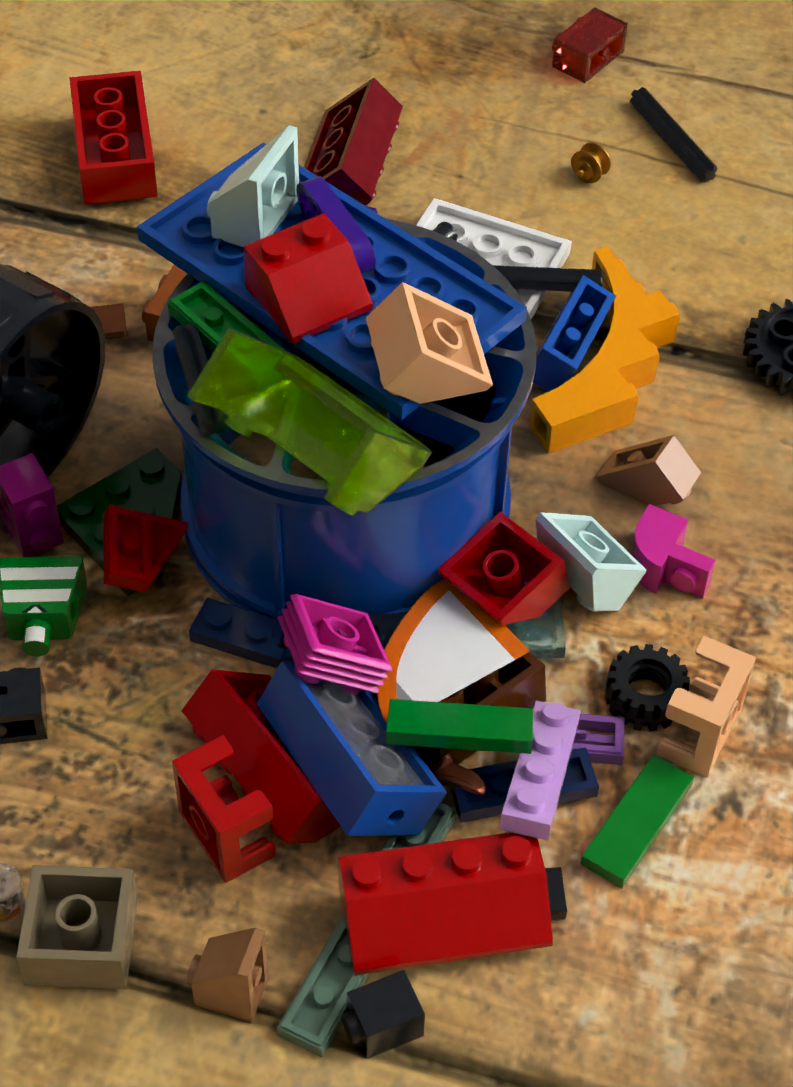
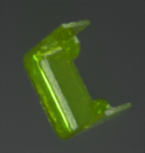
(311, 419)

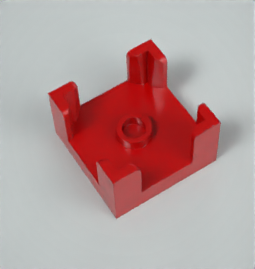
(217, 813)

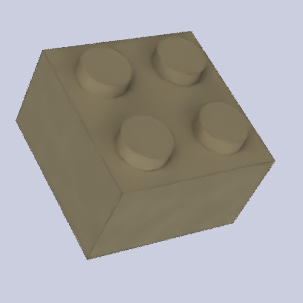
(78, 927)

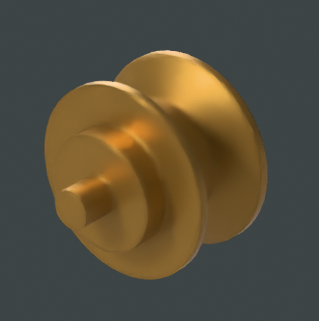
(591, 162)

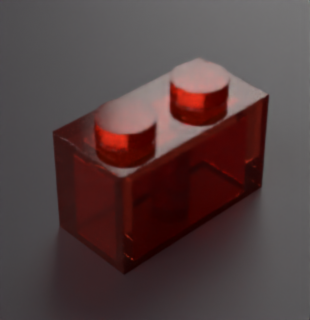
(589, 45)

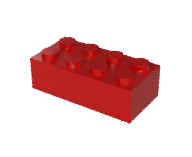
(113, 137)

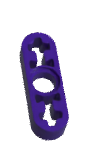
(318, 198)

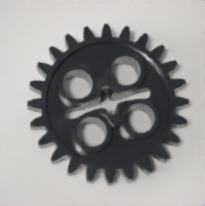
(771, 346)

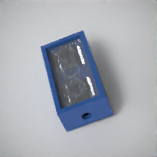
(345, 756)

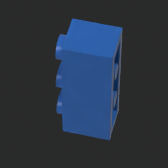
(571, 333)

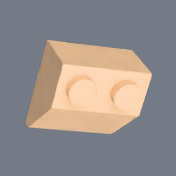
(426, 347)

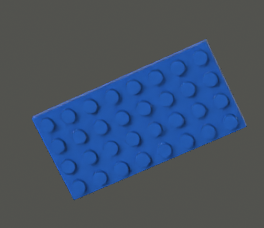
(185, 239)

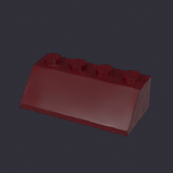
(355, 141)

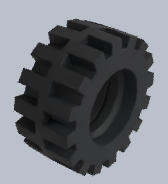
(645, 665)

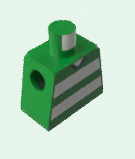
(41, 599)

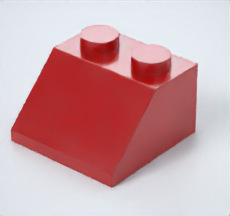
(306, 278)
(507, 572)

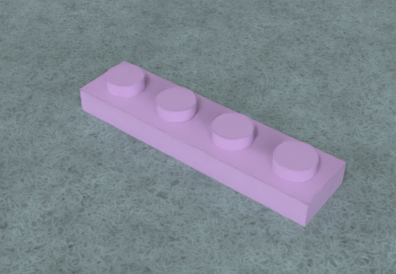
(540, 775)

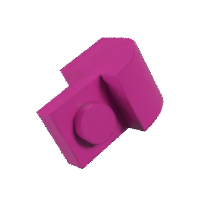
(661, 552)

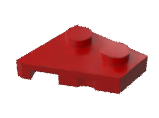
(137, 546)

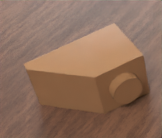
(651, 472)
(231, 974)

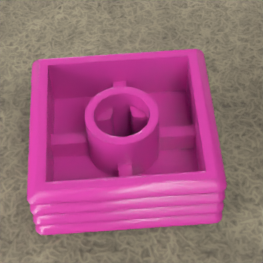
(333, 645)

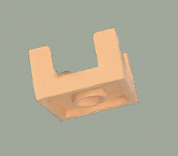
(708, 708)

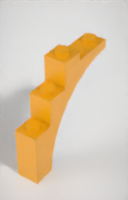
(605, 391)

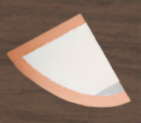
(444, 648)

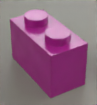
(29, 506)

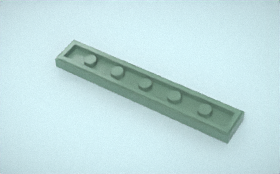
(322, 998)

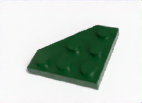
(144, 485)

